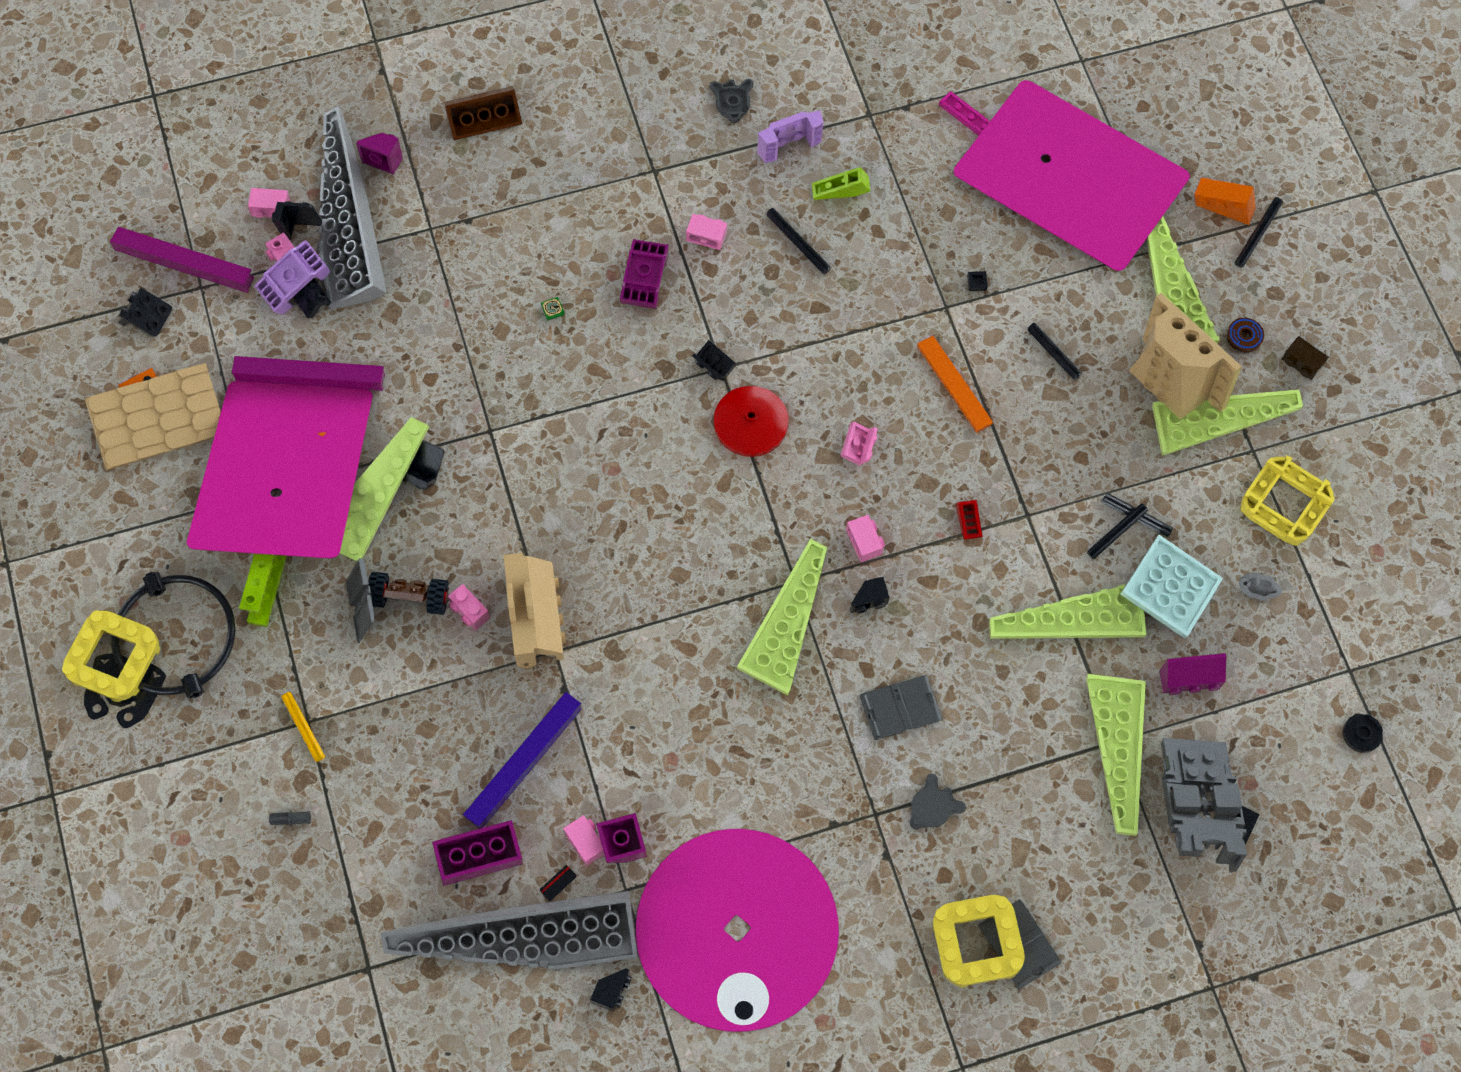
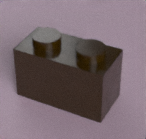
(1304, 358)

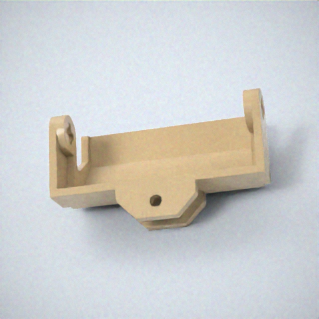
(533, 609)

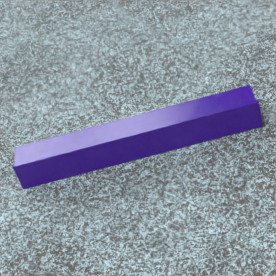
(523, 761)

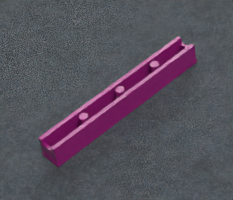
(182, 259)
(308, 373)

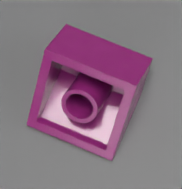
(380, 152)
(622, 839)

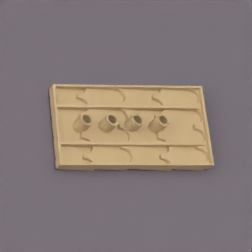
(154, 416)

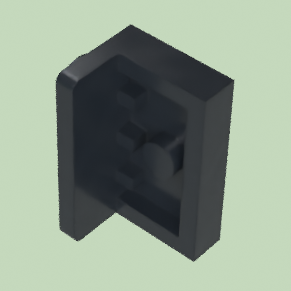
(311, 298)
(714, 360)

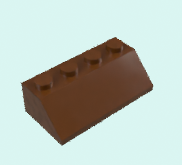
(483, 113)

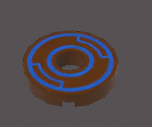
(1249, 326)

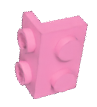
(859, 443)

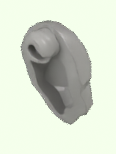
(1259, 586)

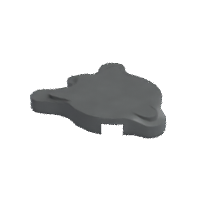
(732, 99)
(933, 806)

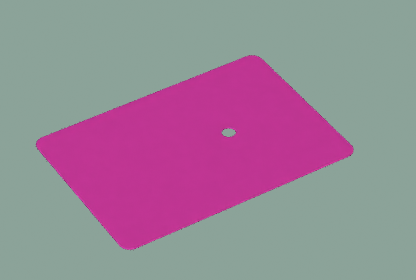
(1094, 192)
(272, 442)

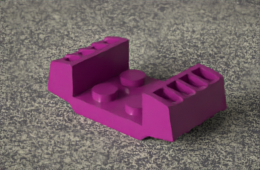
(644, 273)

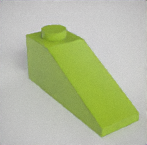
(843, 185)

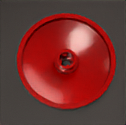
(751, 421)

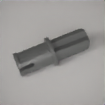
(290, 818)

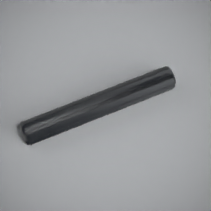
(1054, 351)
(1146, 519)
(1117, 531)

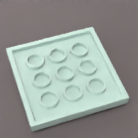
(1171, 586)

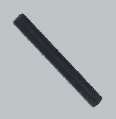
(1258, 232)
(798, 241)

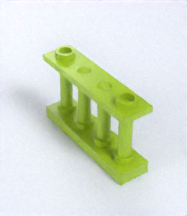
(262, 587)

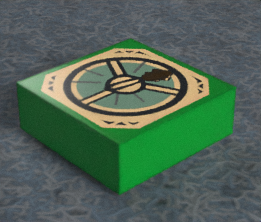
(552, 308)

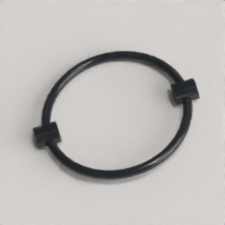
(190, 683)

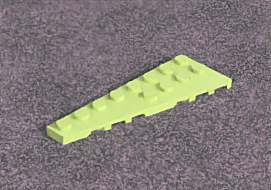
(1173, 279)
(1208, 423)
(377, 488)
(1083, 616)
(779, 639)
(1119, 728)

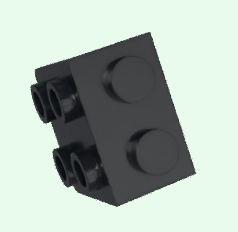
(290, 214)
(145, 312)
(425, 466)

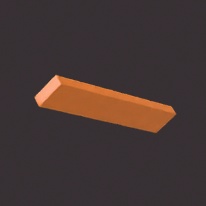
(954, 384)

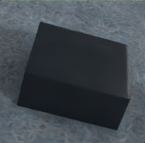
(977, 281)

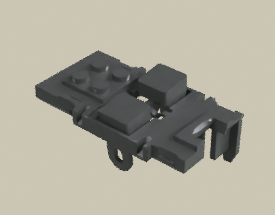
(1203, 767)

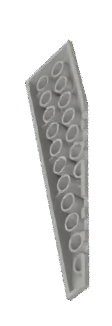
(347, 227)
(530, 935)

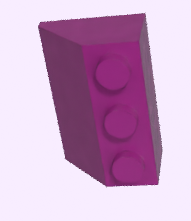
(1193, 673)

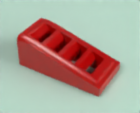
(976, 519)

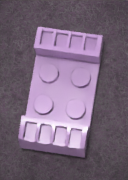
(787, 130)
(290, 276)

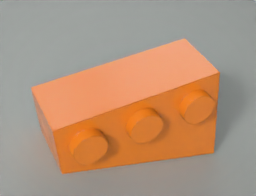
(1226, 199)

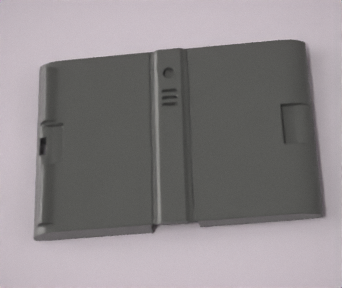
(360, 597)
(900, 707)
(1038, 952)

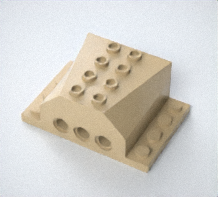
(1183, 362)

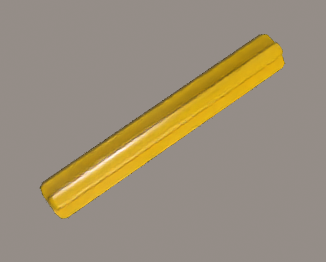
(303, 726)

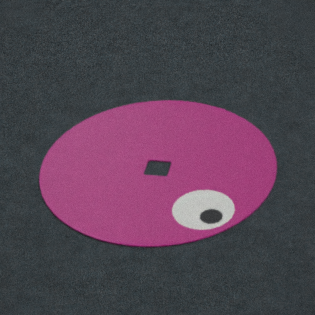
(705, 969)

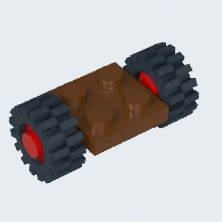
(435, 592)

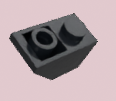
(870, 595)
(609, 990)

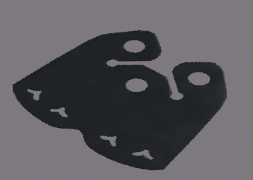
(143, 699)

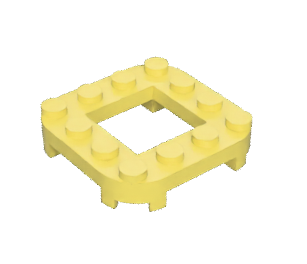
(1273, 522)
(135, 668)
(982, 970)

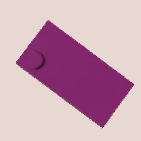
(477, 853)

